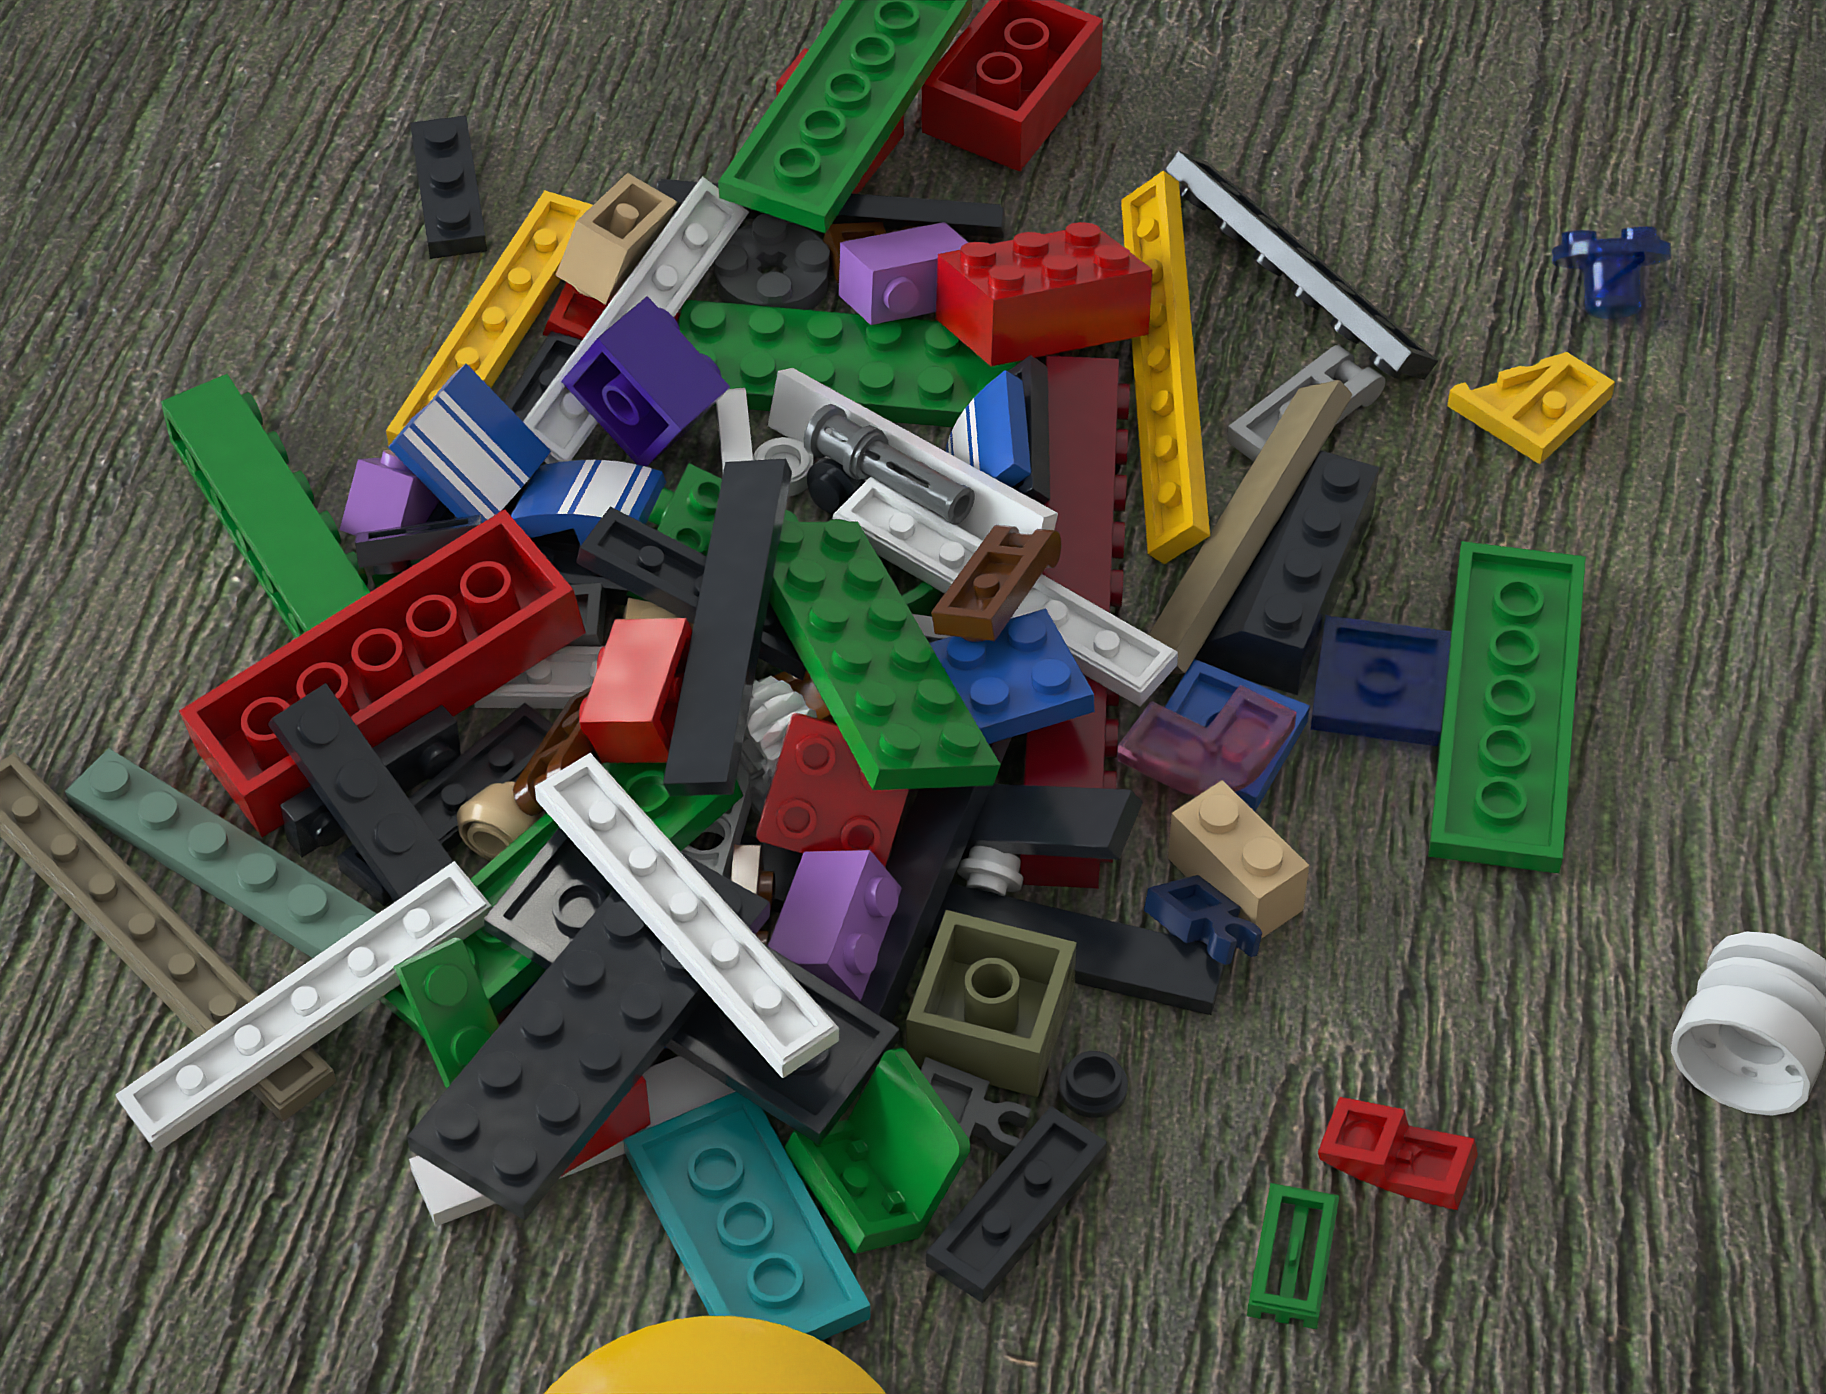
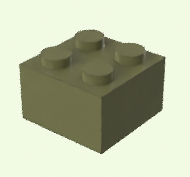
(992, 1001)

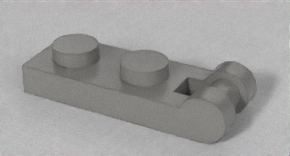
(1255, 426)

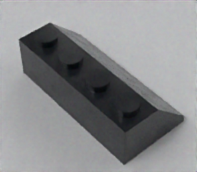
(1296, 577)

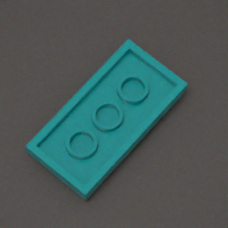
(745, 1219)

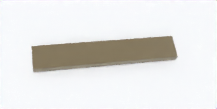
(1249, 519)

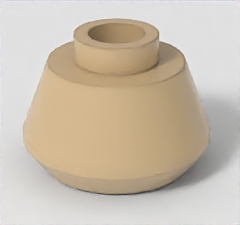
(492, 820)

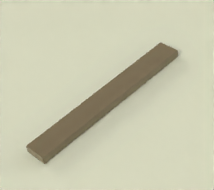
(139, 925)

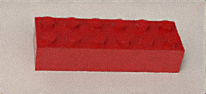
(413, 644)

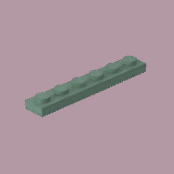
(215, 855)

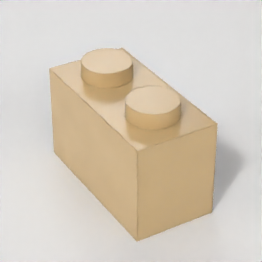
(614, 237)
(1239, 856)

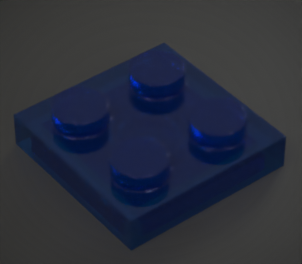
(1381, 680)

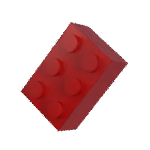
(1011, 78)
(1043, 293)

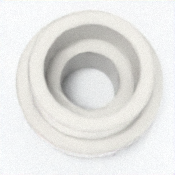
(991, 870)

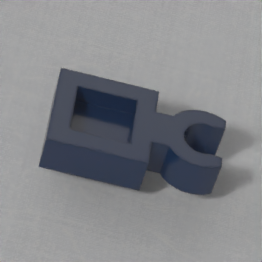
(1200, 912)

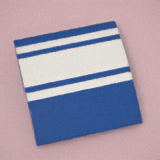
(994, 431)
(470, 447)
(582, 491)

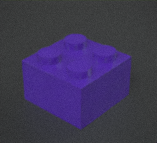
(645, 382)

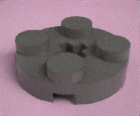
(779, 244)

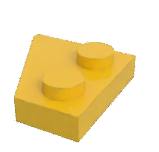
(1535, 404)

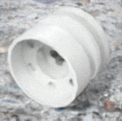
(1755, 1024)

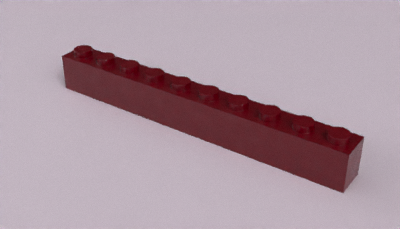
(1084, 493)

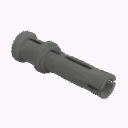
(943, 494)

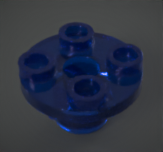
(1611, 267)

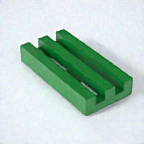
(1284, 1304)

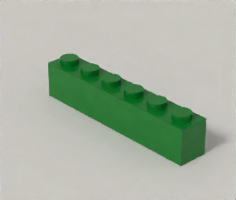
(264, 503)

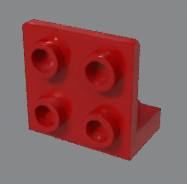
(824, 798)

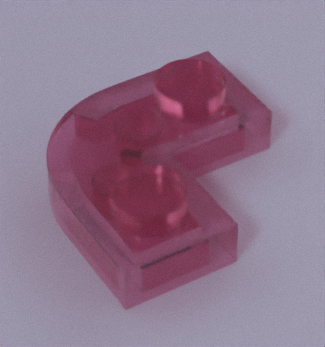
(1198, 757)

